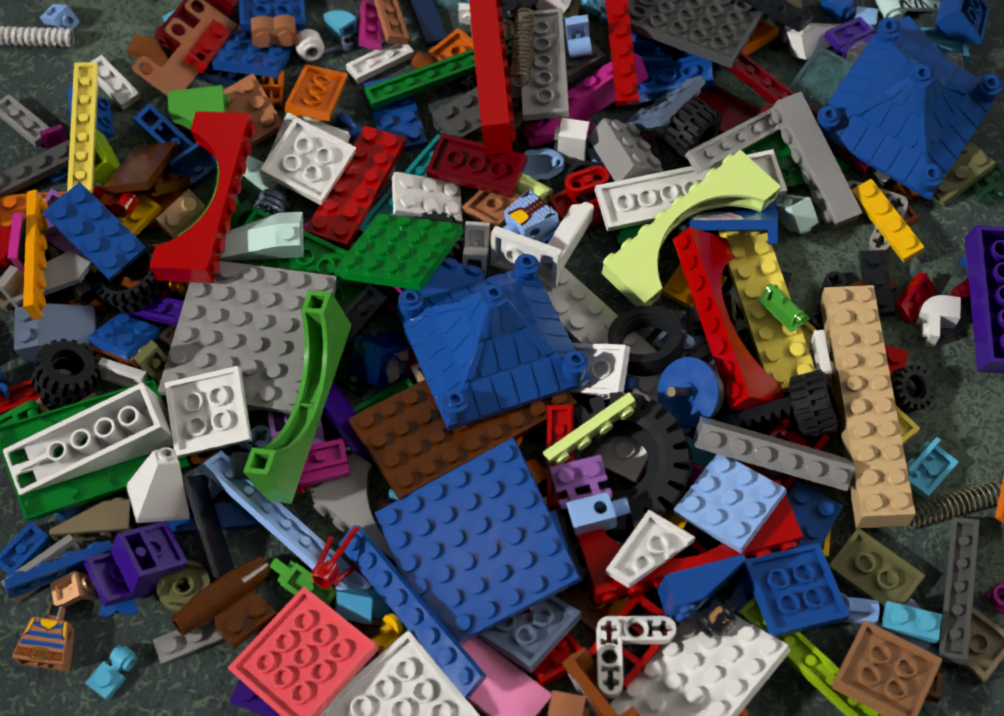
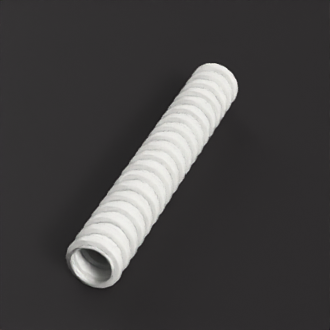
(36, 36)

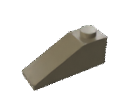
(98, 522)

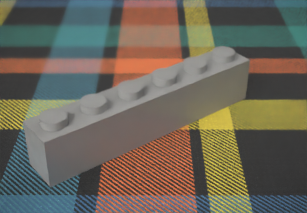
(815, 161)
(773, 453)

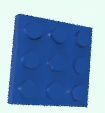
(252, 8)
(242, 57)
(795, 590)

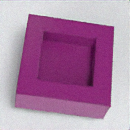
(53, 136)

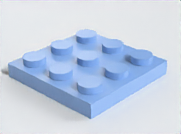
(730, 502)

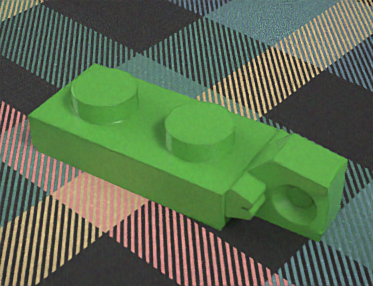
(296, 577)

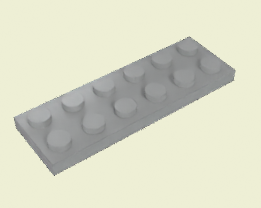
(547, 92)

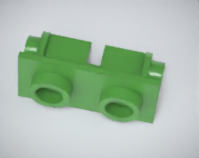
(783, 308)

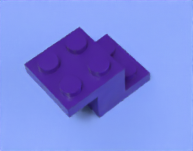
(135, 563)

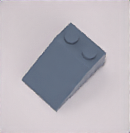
(58, 323)

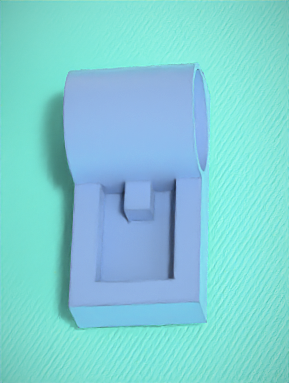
(578, 36)

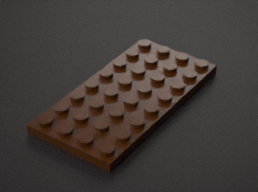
(415, 447)

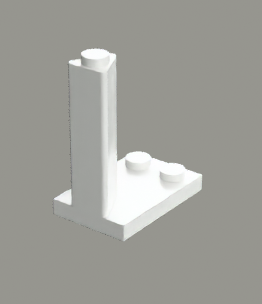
(552, 256)

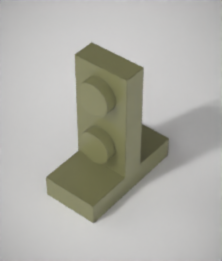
(151, 360)

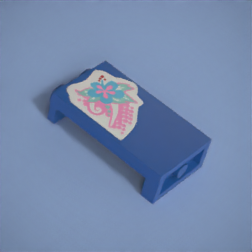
(737, 221)

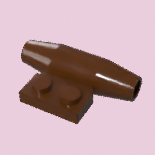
(230, 604)

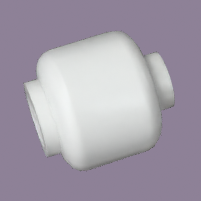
(309, 45)

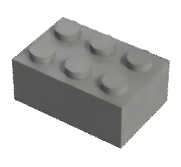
(623, 150)

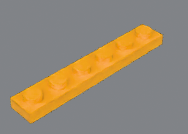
(35, 255)

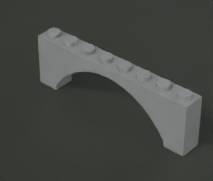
(348, 501)

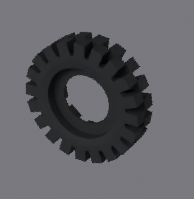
(667, 458)

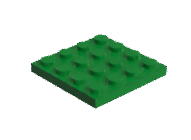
(399, 251)

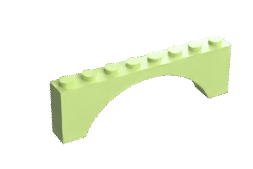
(734, 183)

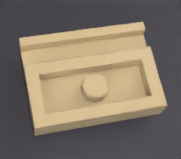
(180, 214)

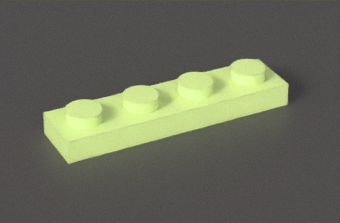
(596, 425)

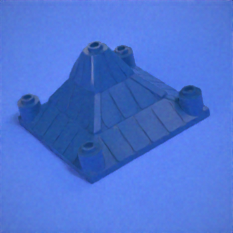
(906, 110)
(491, 345)

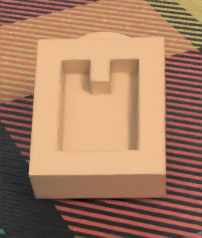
(72, 589)

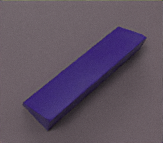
(339, 412)

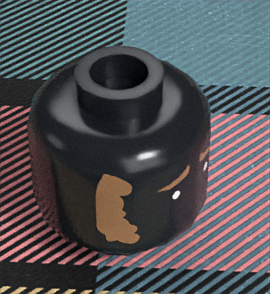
(715, 617)

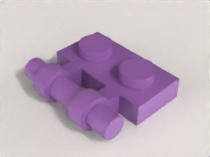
(577, 475)

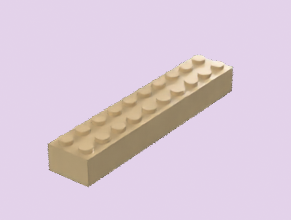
(866, 408)

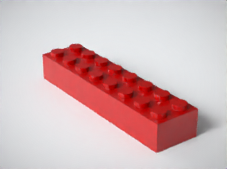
(490, 76)

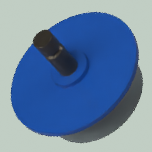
(690, 390)

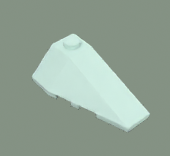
(266, 239)

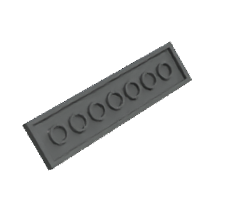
(462, 115)

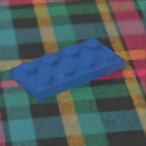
(670, 74)
(400, 119)
(95, 231)

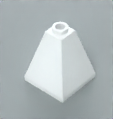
(158, 489)

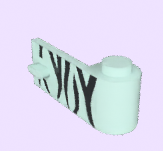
(897, 8)

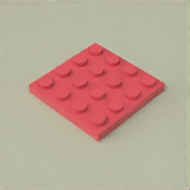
(303, 657)

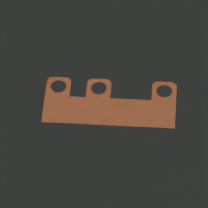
(175, 72)

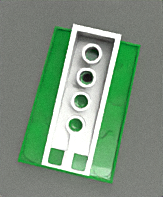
(84, 448)

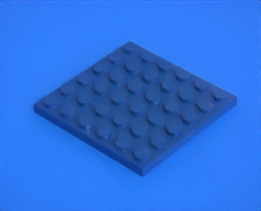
(479, 543)

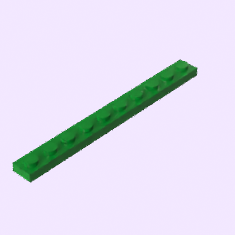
(430, 76)

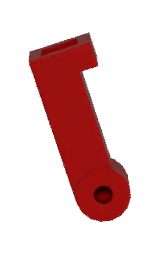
(118, 204)

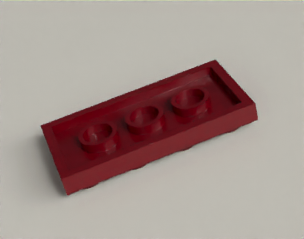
(467, 165)

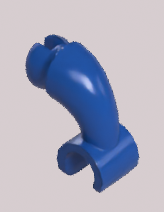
(345, 120)

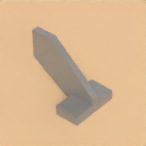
(60, 273)

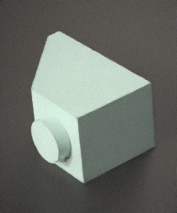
(796, 213)

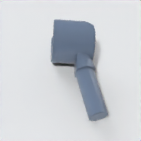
(345, 46)

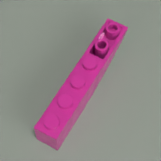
(587, 97)

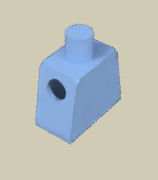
(586, 517)

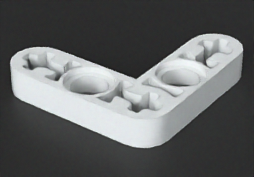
(622, 636)

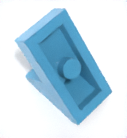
(361, 605)

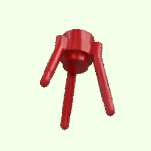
(326, 573)

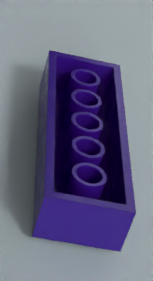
(986, 285)

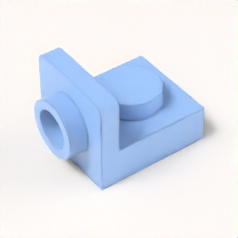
(60, 16)

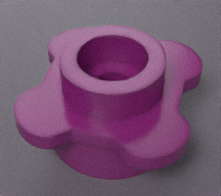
(994, 596)

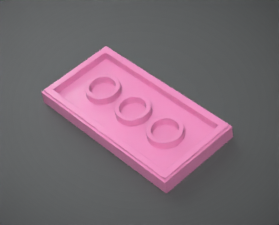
(506, 688)

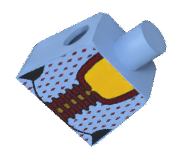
(530, 217)

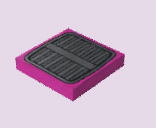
(16, 248)

